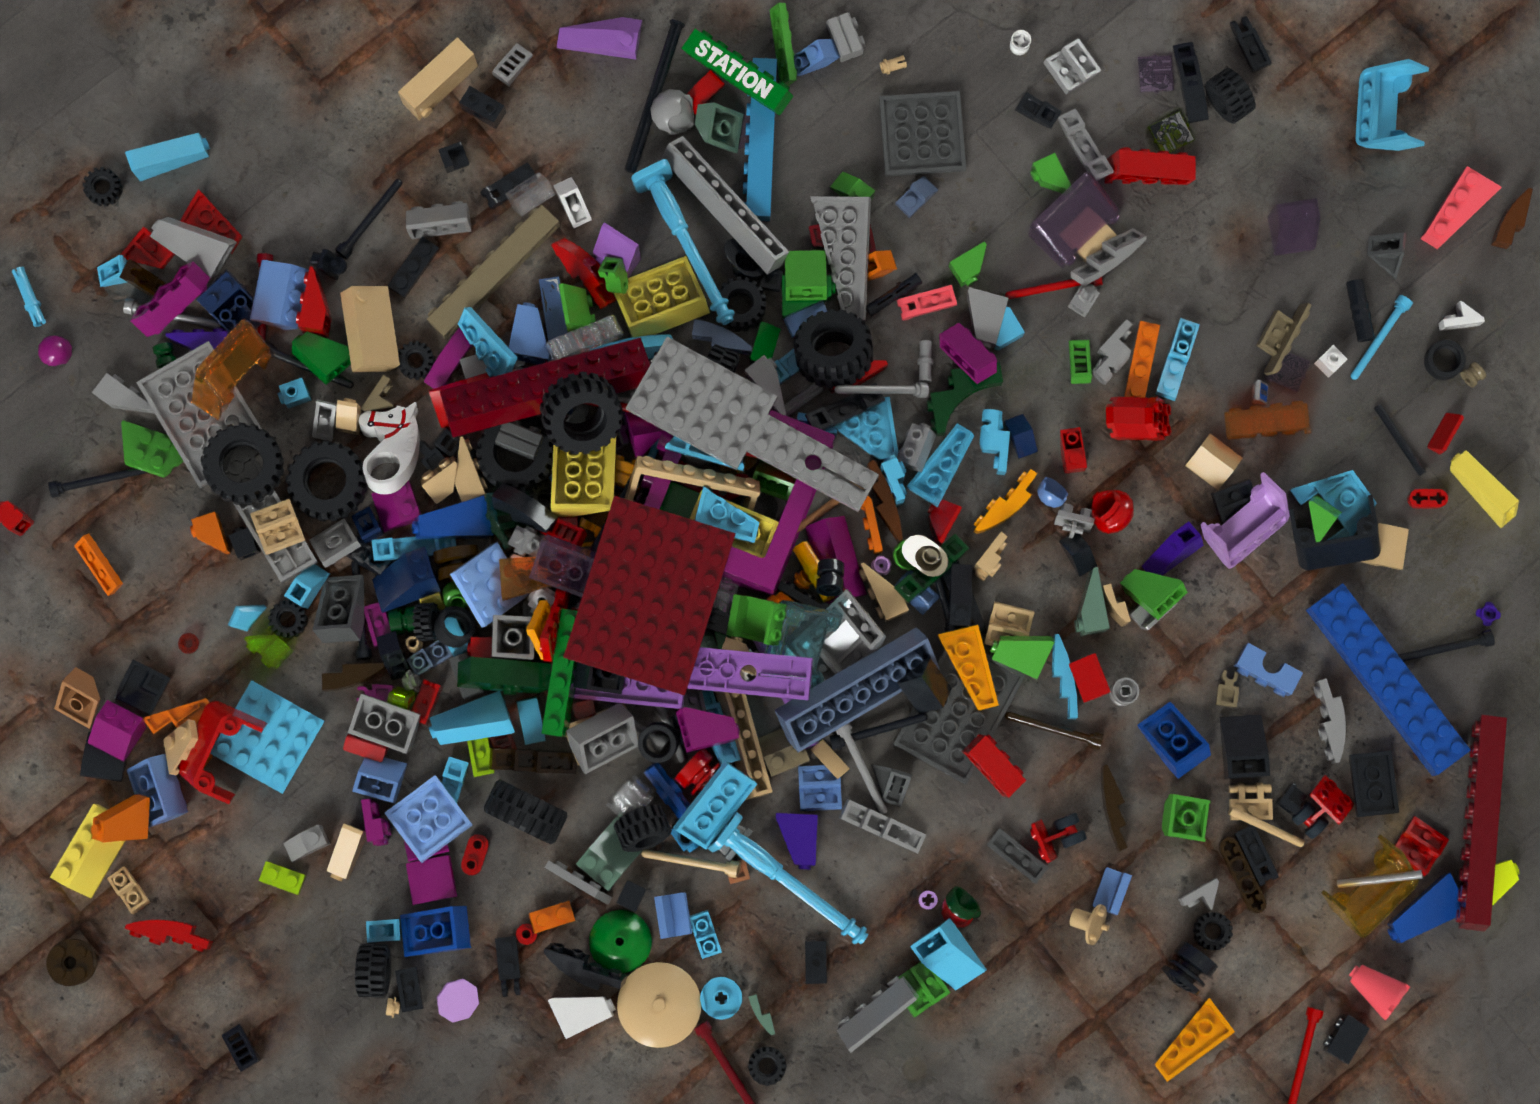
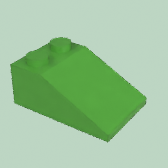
(576, 306)

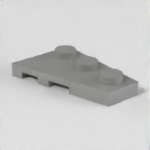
(577, 880)

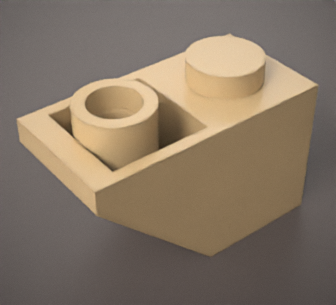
(347, 416)
(441, 480)

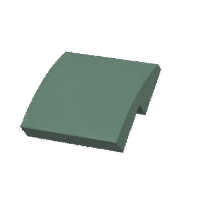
(765, 1019)

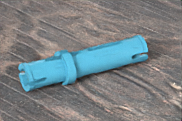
(31, 305)

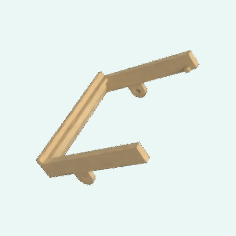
(695, 476)

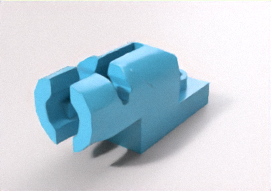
(994, 440)

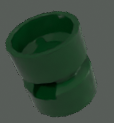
(401, 620)

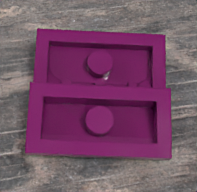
(431, 880)

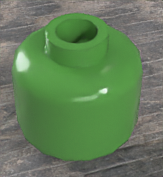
(453, 596)

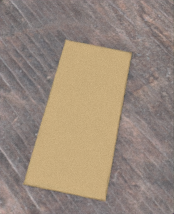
(830, 759)

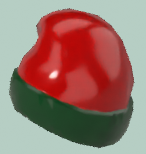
(960, 907)

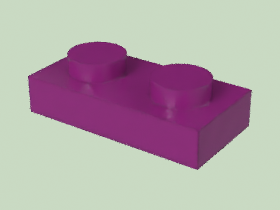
(377, 621)

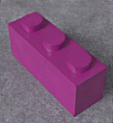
(968, 353)

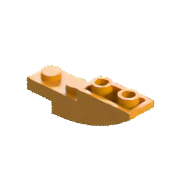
(1002, 510)

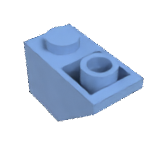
(816, 56)

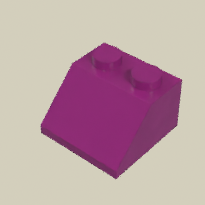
(397, 508)
(116, 730)

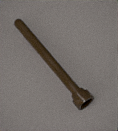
(1093, 740)

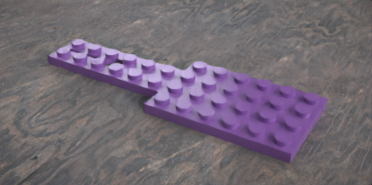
(721, 672)

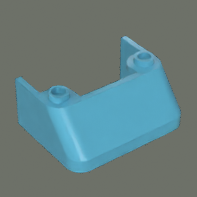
(1379, 102)

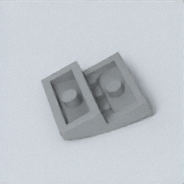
(1072, 66)

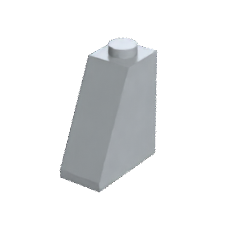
(986, 315)

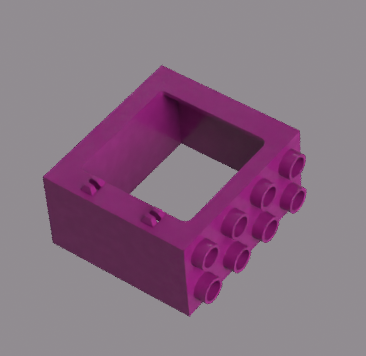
(744, 569)

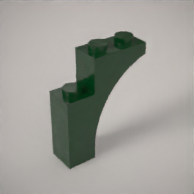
(944, 402)

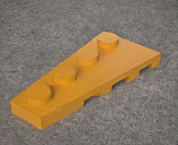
(970, 661)
(1199, 1036)

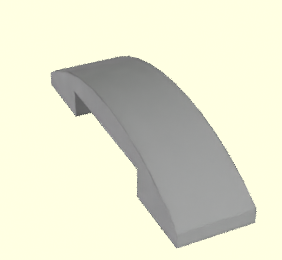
(1083, 145)

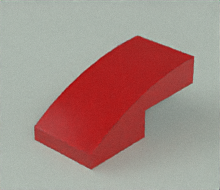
(705, 89)

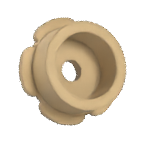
(392, 1007)

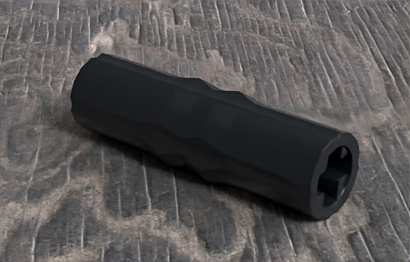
(1360, 310)

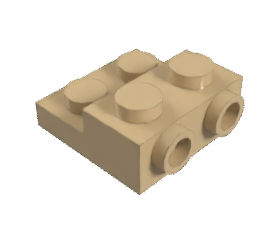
(989, 562)

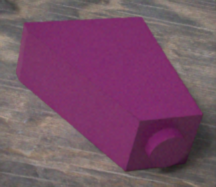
(705, 729)

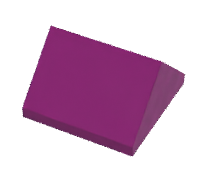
(641, 434)

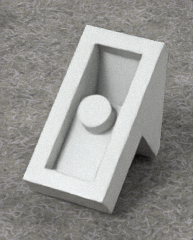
(1465, 318)

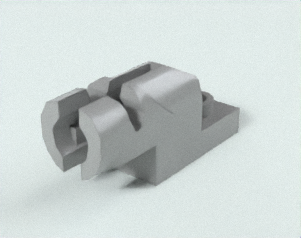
(1113, 354)

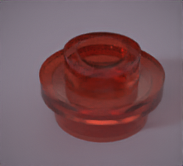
(182, 643)

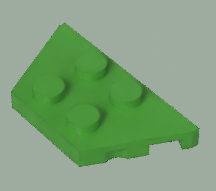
(148, 450)

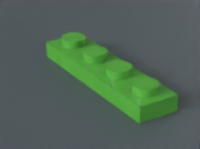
(782, 43)

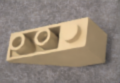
(467, 479)
(887, 598)

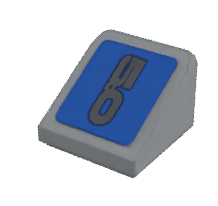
(1259, 392)

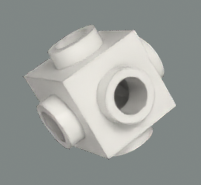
(536, 595)

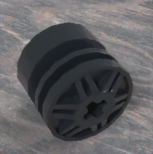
(1189, 968)

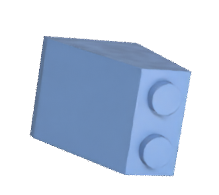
(528, 336)

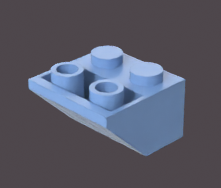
(380, 779)

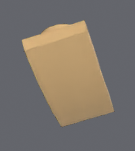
(128, 890)

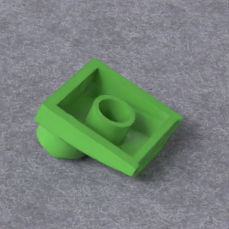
(1185, 817)

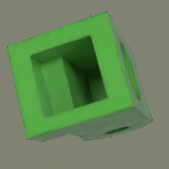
(615, 278)

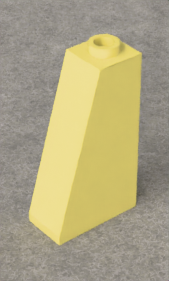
(1485, 488)

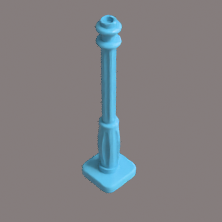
(654, 179)
(766, 864)

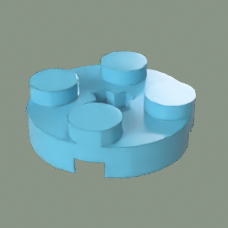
(713, 1007)

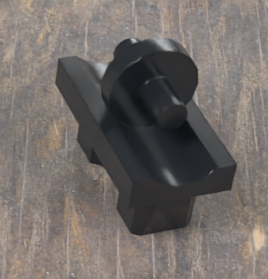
(329, 263)

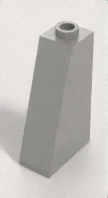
(193, 244)

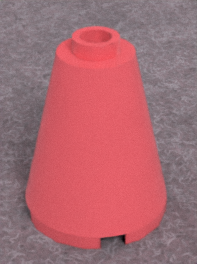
(1378, 989)

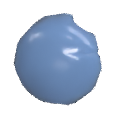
(1051, 493)

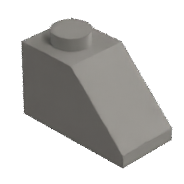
(306, 842)

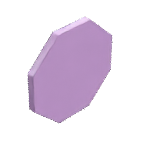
(457, 1000)

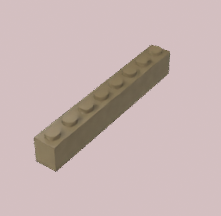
(494, 270)

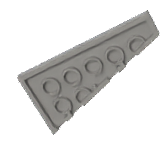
(845, 238)

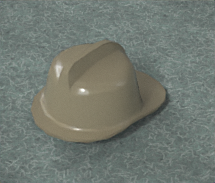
(925, 555)

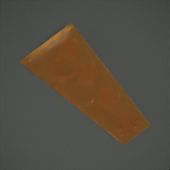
(515, 577)

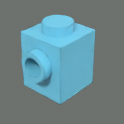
(294, 393)

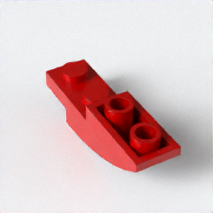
(583, 265)
(161, 930)

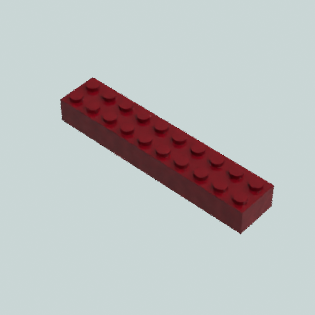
(520, 392)
(1482, 823)

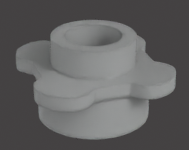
(411, 681)

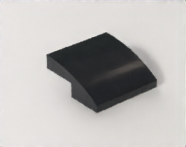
(101, 764)

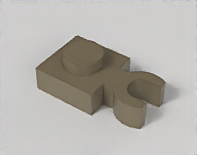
(1227, 694)

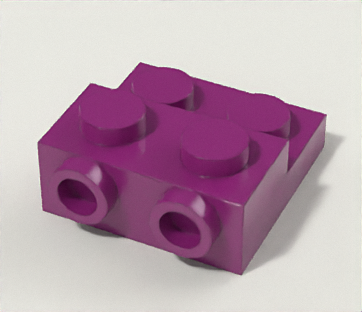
(376, 828)

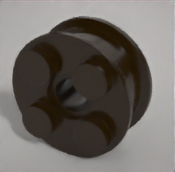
(58, 965)

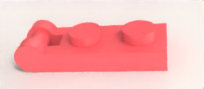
(927, 302)

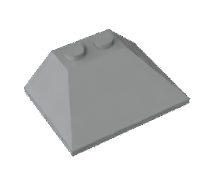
(853, 639)

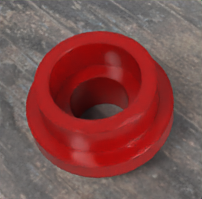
(519, 934)

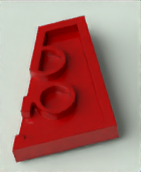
(206, 216)

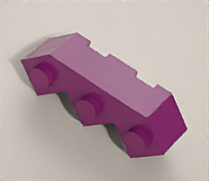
(170, 300)

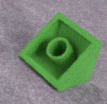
(1322, 516)

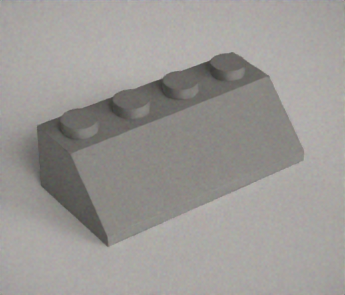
(877, 1013)

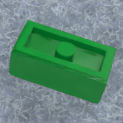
(765, 341)

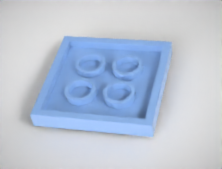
(481, 585)
(428, 819)

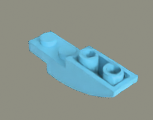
(1177, 359)

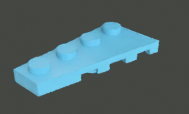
(941, 466)

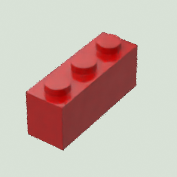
(994, 765)

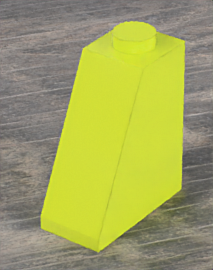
(1505, 877)

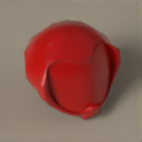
(1112, 510)

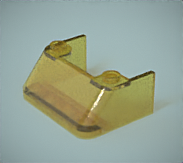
(1370, 904)

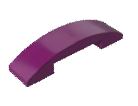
(448, 360)

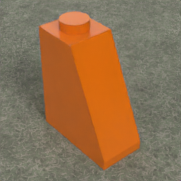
(123, 821)

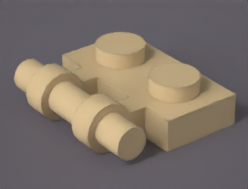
(1258, 807)

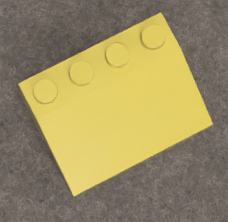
(662, 299)
(583, 481)

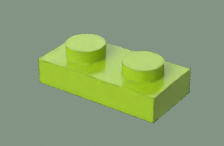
(480, 756)
(282, 878)

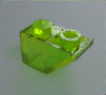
(270, 647)

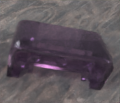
(1074, 220)

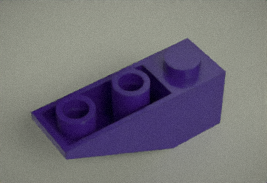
(197, 337)
(1174, 550)

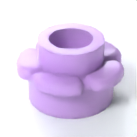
(886, 565)

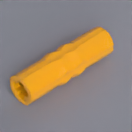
(809, 563)

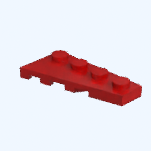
(550, 630)

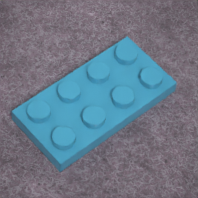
(715, 805)

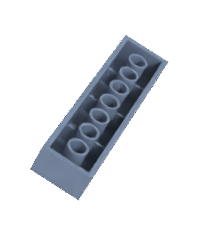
(853, 690)

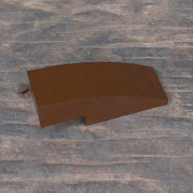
(1512, 221)

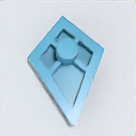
(245, 616)

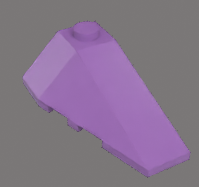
(607, 37)

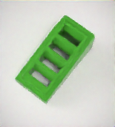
(1080, 374)

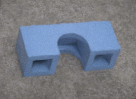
(1251, 663)

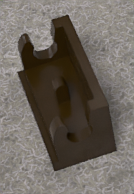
(141, 278)

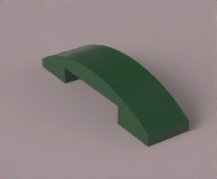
(918, 582)

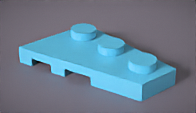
(721, 514)

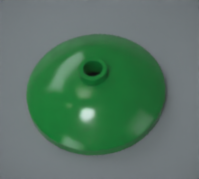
(628, 927)

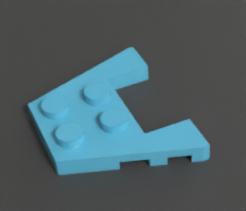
(1342, 492)

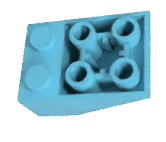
(948, 955)

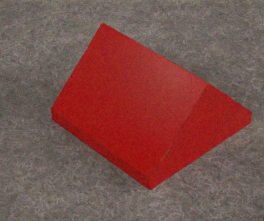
(1089, 678)

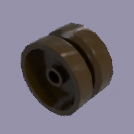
(451, 559)

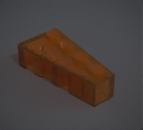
(1268, 421)

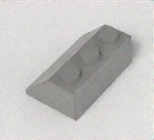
(438, 220)
(384, 723)
(603, 737)

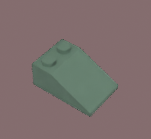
(1092, 610)
(606, 859)

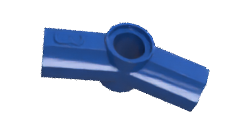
(667, 789)

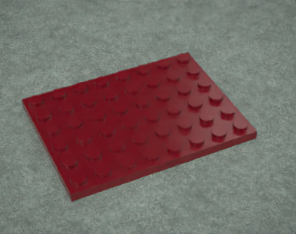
(649, 595)

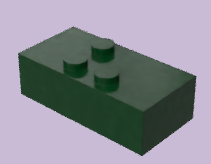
(503, 675)

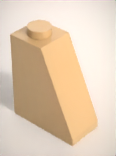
(346, 852)

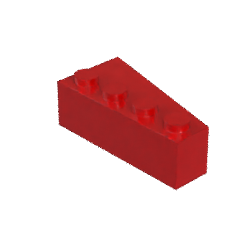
(1151, 167)

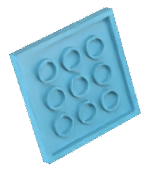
(280, 748)

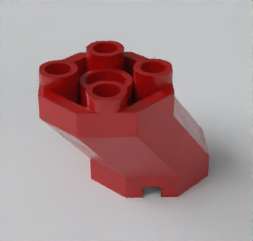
(1138, 418)

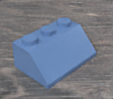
(278, 294)
(154, 781)

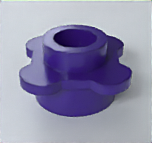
(1494, 613)

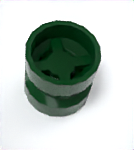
(164, 354)

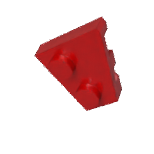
(147, 250)

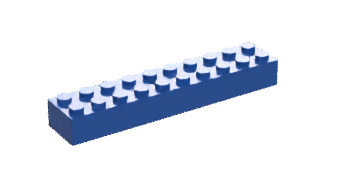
(1388, 680)

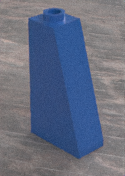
(456, 521)
(1427, 911)

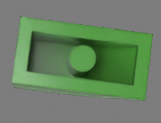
(1050, 174)
(851, 186)
(968, 265)

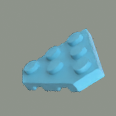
(873, 431)

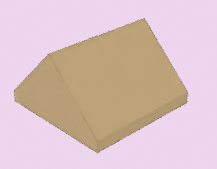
(1214, 462)

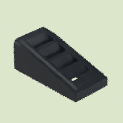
(442, 436)
(247, 1043)

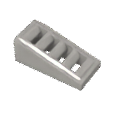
(508, 80)

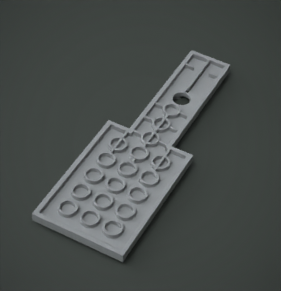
(731, 417)
(190, 428)

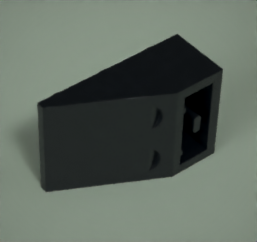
(1244, 747)

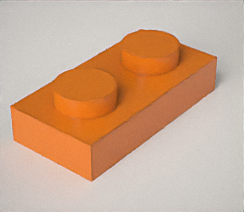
(551, 917)

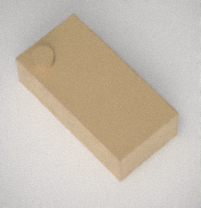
(438, 79)
(370, 329)

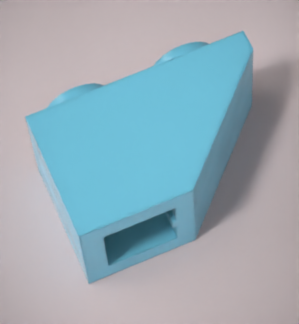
(307, 585)

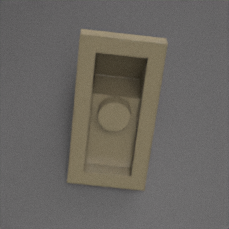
(375, 400)

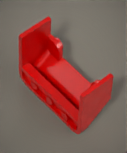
(214, 720)

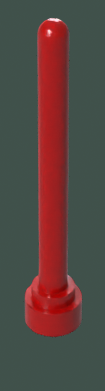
(1047, 288)
(1313, 1017)

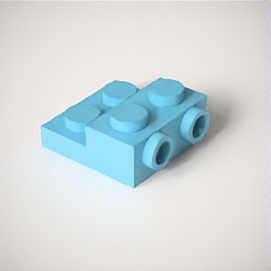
(894, 474)

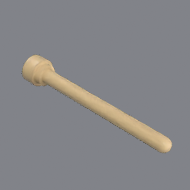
(731, 868)

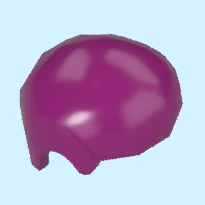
(54, 350)

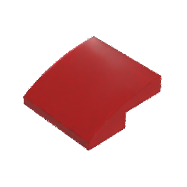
(1421, 844)

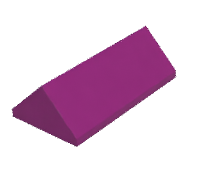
(832, 540)

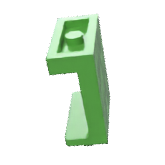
(806, 275)
(756, 619)

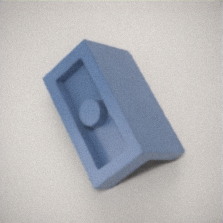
(1112, 890)
(673, 915)

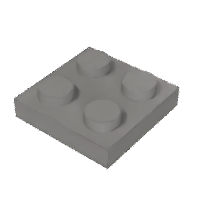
(334, 543)

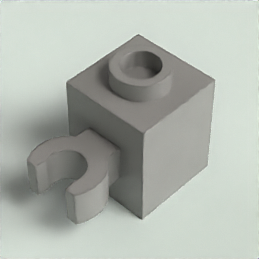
(1084, 299)

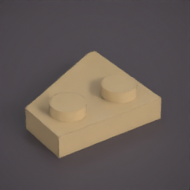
(179, 744)

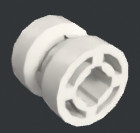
(1021, 38)

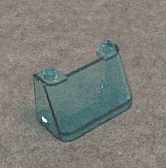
(804, 634)

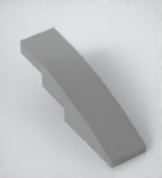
(1112, 254)
(882, 826)

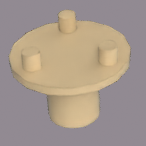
(1092, 922)

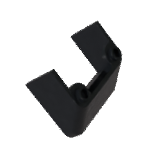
(1339, 551)

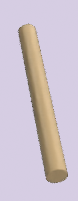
(1266, 827)

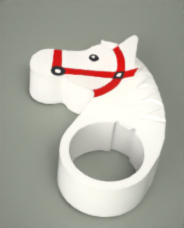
(399, 444)

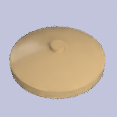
(659, 1005)

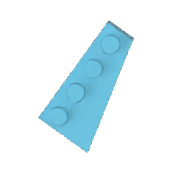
(488, 345)

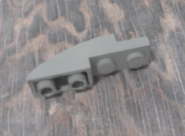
(1333, 730)

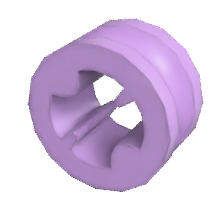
(931, 905)

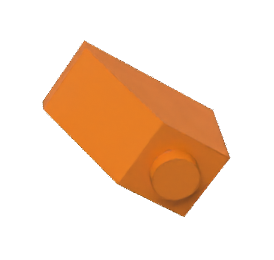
(880, 264)
(210, 531)

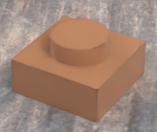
(743, 875)

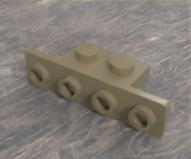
(1280, 334)

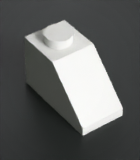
(572, 202)

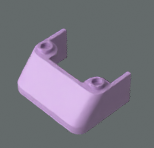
(1250, 525)

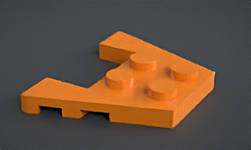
(178, 716)

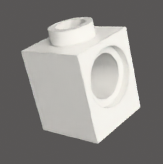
(1330, 361)

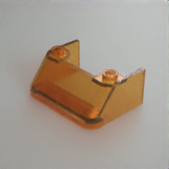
(227, 366)

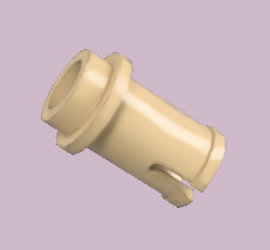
(892, 64)
(419, 644)

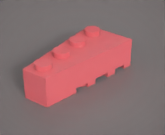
(1461, 203)

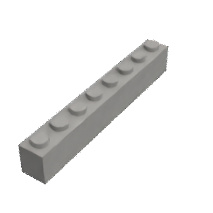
(725, 205)

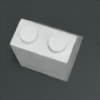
(580, 1013)

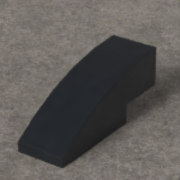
(523, 508)

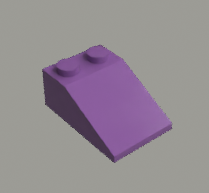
(616, 245)

